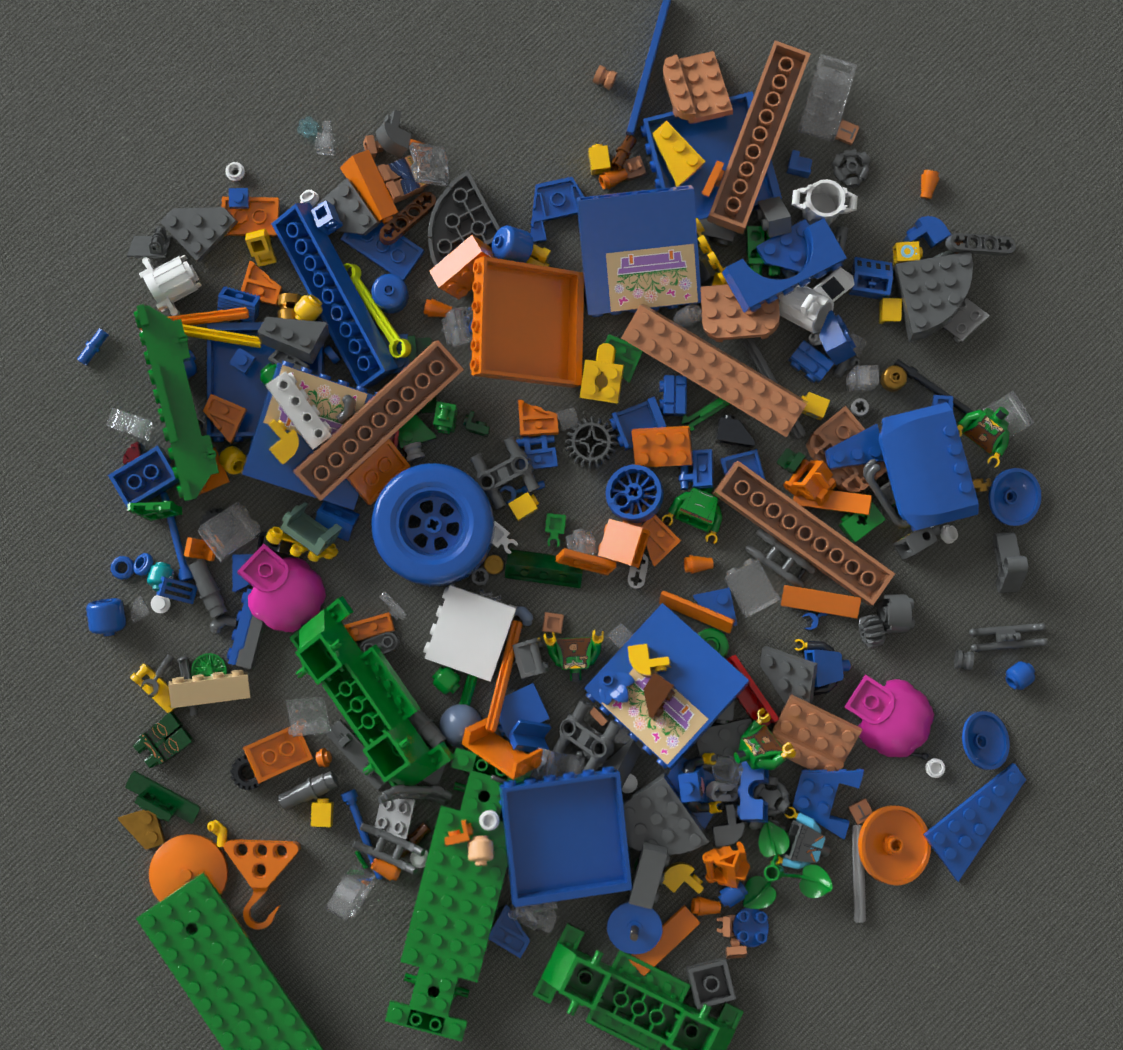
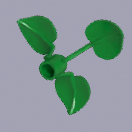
(774, 841)

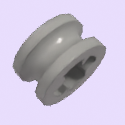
(865, 405)

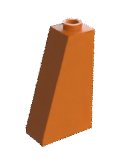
(369, 183)

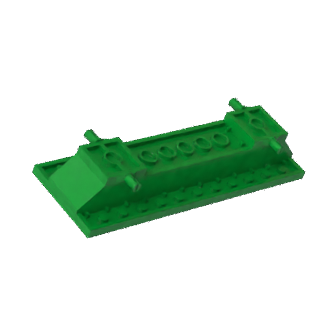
(224, 971)

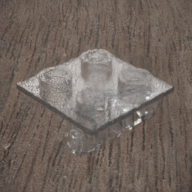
(307, 716)

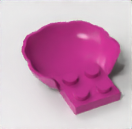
(283, 591)
(893, 716)

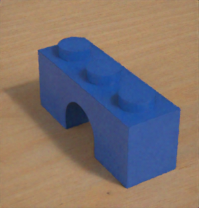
(750, 808)

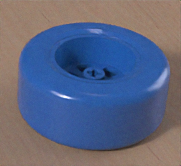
(403, 498)

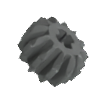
(871, 631)

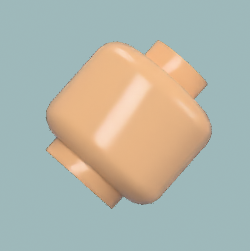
(480, 850)

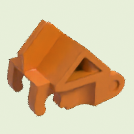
(816, 482)
(731, 865)

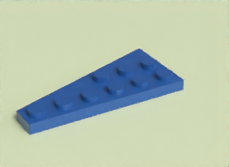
(968, 826)

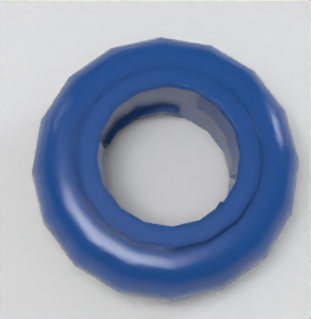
(143, 564)
(114, 567)

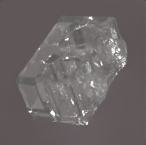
(863, 378)
(130, 424)

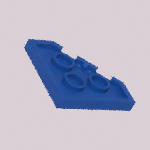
(786, 250)

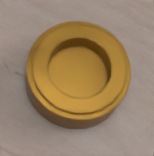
(493, 564)

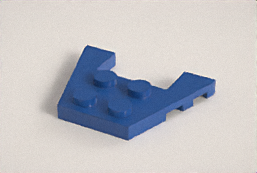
(551, 202)
(817, 793)

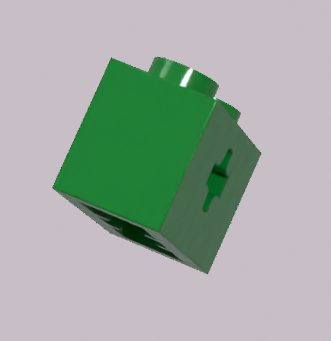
(856, 531)

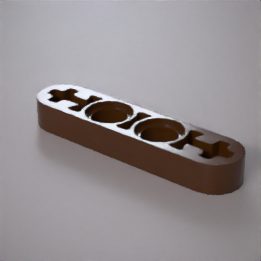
(405, 216)

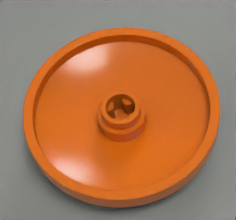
(894, 845)
(183, 860)

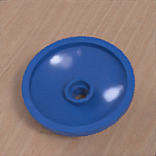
(1023, 496)
(985, 740)

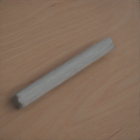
(858, 878)

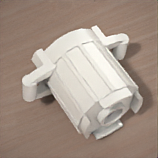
(824, 200)
(170, 282)
(805, 308)

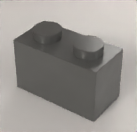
(774, 216)

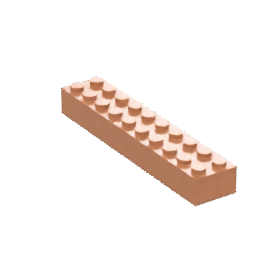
(758, 137)
(714, 370)
(378, 420)
(803, 533)

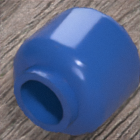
(1020, 675)

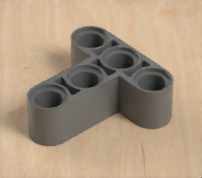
(1010, 564)

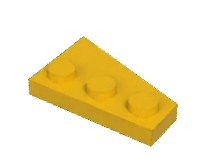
(678, 154)

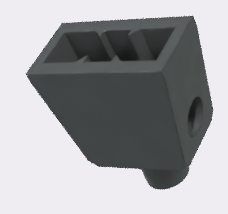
(916, 541)

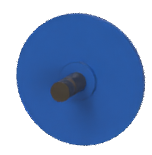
(634, 928)

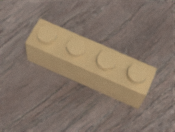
(209, 689)

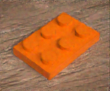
(259, 216)
(662, 446)
(377, 471)
(276, 754)

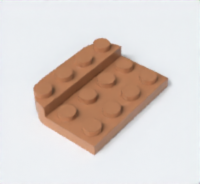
(696, 87)
(726, 320)
(833, 431)
(816, 735)

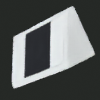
(835, 284)

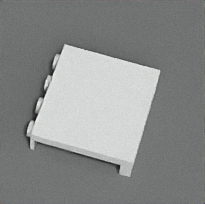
(469, 632)

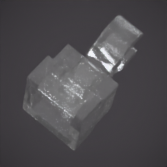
(325, 141)

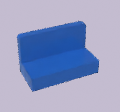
(330, 514)
(529, 736)

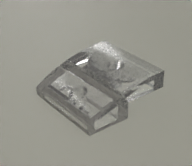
(429, 164)

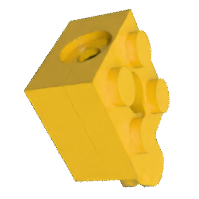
(602, 377)

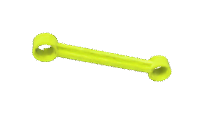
(378, 315)

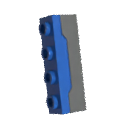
(246, 637)

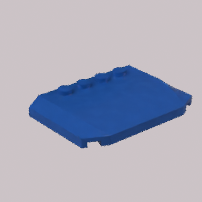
(927, 467)

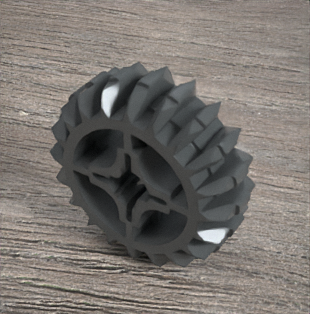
(582, 442)

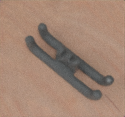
(884, 493)
(1008, 637)

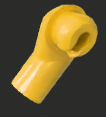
(219, 830)

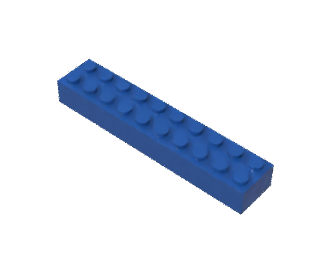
(341, 303)

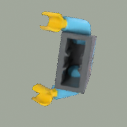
(805, 842)

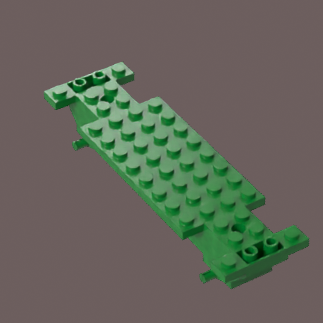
(453, 907)

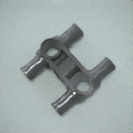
(504, 472)
(586, 736)

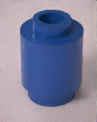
(732, 896)

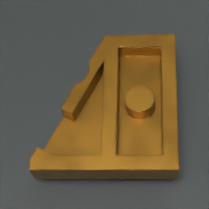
(144, 828)

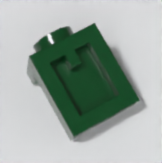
(478, 428)
(790, 460)

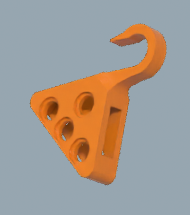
(248, 864)

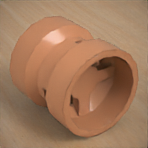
(605, 77)

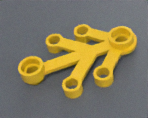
(706, 248)
(275, 536)

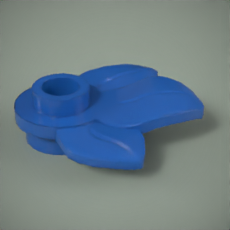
(616, 688)

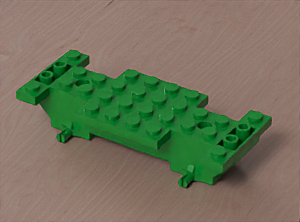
(167, 353)
(368, 698)
(630, 1005)

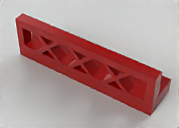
(751, 696)

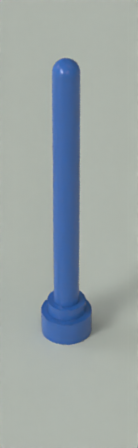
(184, 571)
(350, 799)

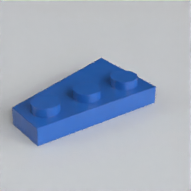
(856, 450)

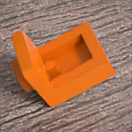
(198, 549)

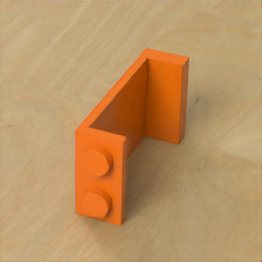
(499, 751)

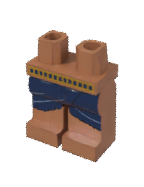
(400, 179)

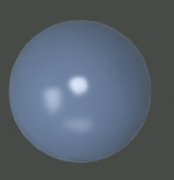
(455, 721)

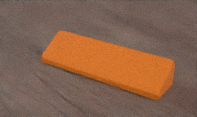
(820, 601)
(697, 611)
(673, 932)

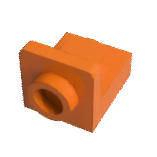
(457, 837)

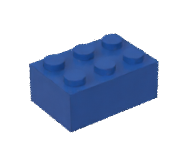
(144, 477)

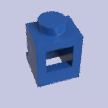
(326, 217)

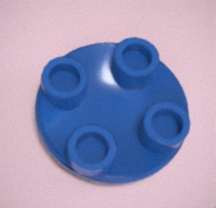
(751, 927)

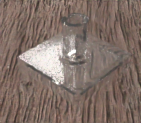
(1018, 416)

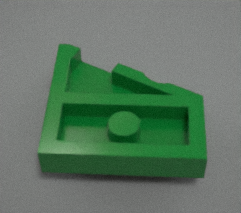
(625, 355)
(414, 431)
(155, 510)

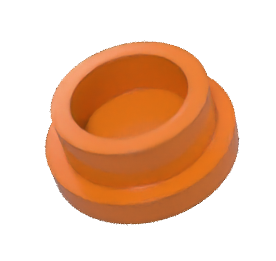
(323, 758)

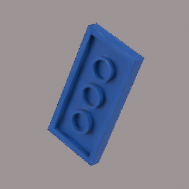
(394, 258)

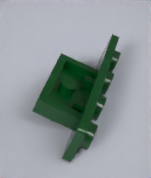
(161, 800)

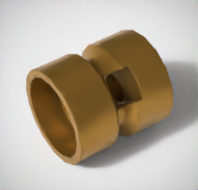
(288, 300)

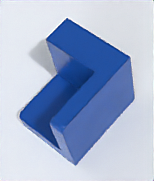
(799, 165)

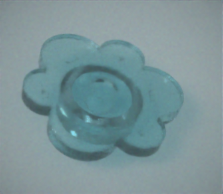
(307, 122)

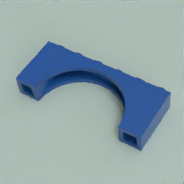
(753, 289)

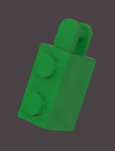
(445, 417)

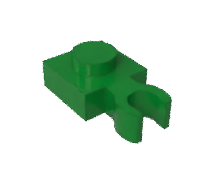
(555, 525)

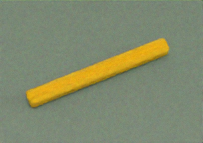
(222, 336)

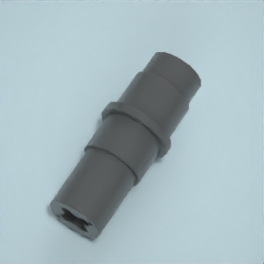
(208, 589)
(427, 729)
(308, 790)

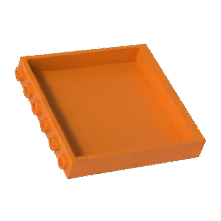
(527, 323)

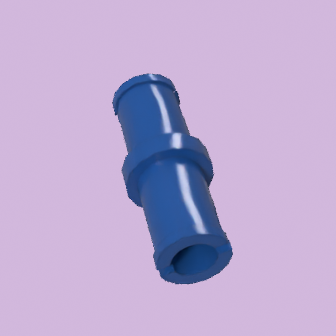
(92, 346)

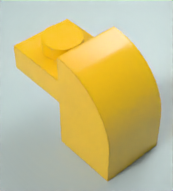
(260, 247)
(288, 442)
(640, 660)
(678, 873)

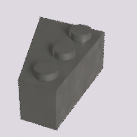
(294, 337)
(648, 875)

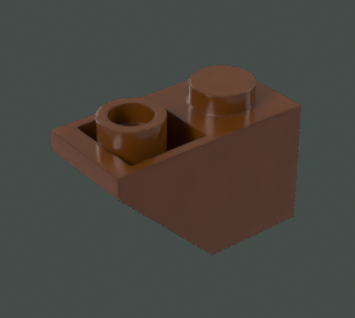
(656, 694)

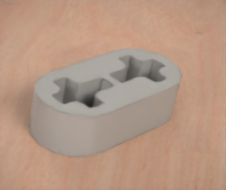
(642, 573)
(722, 795)

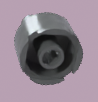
(896, 613)

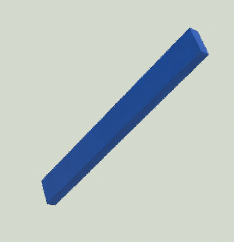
(648, 67)

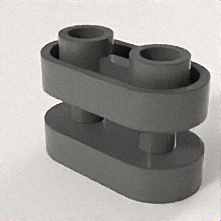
(386, 643)

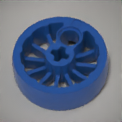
(618, 510)

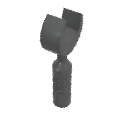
(160, 671)

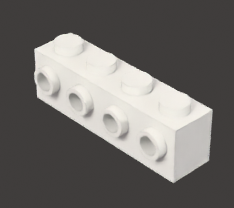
(298, 409)

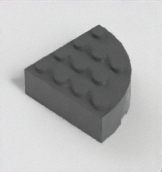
(457, 216)
(932, 291)
(661, 819)

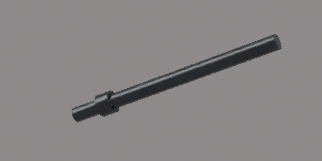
(912, 373)

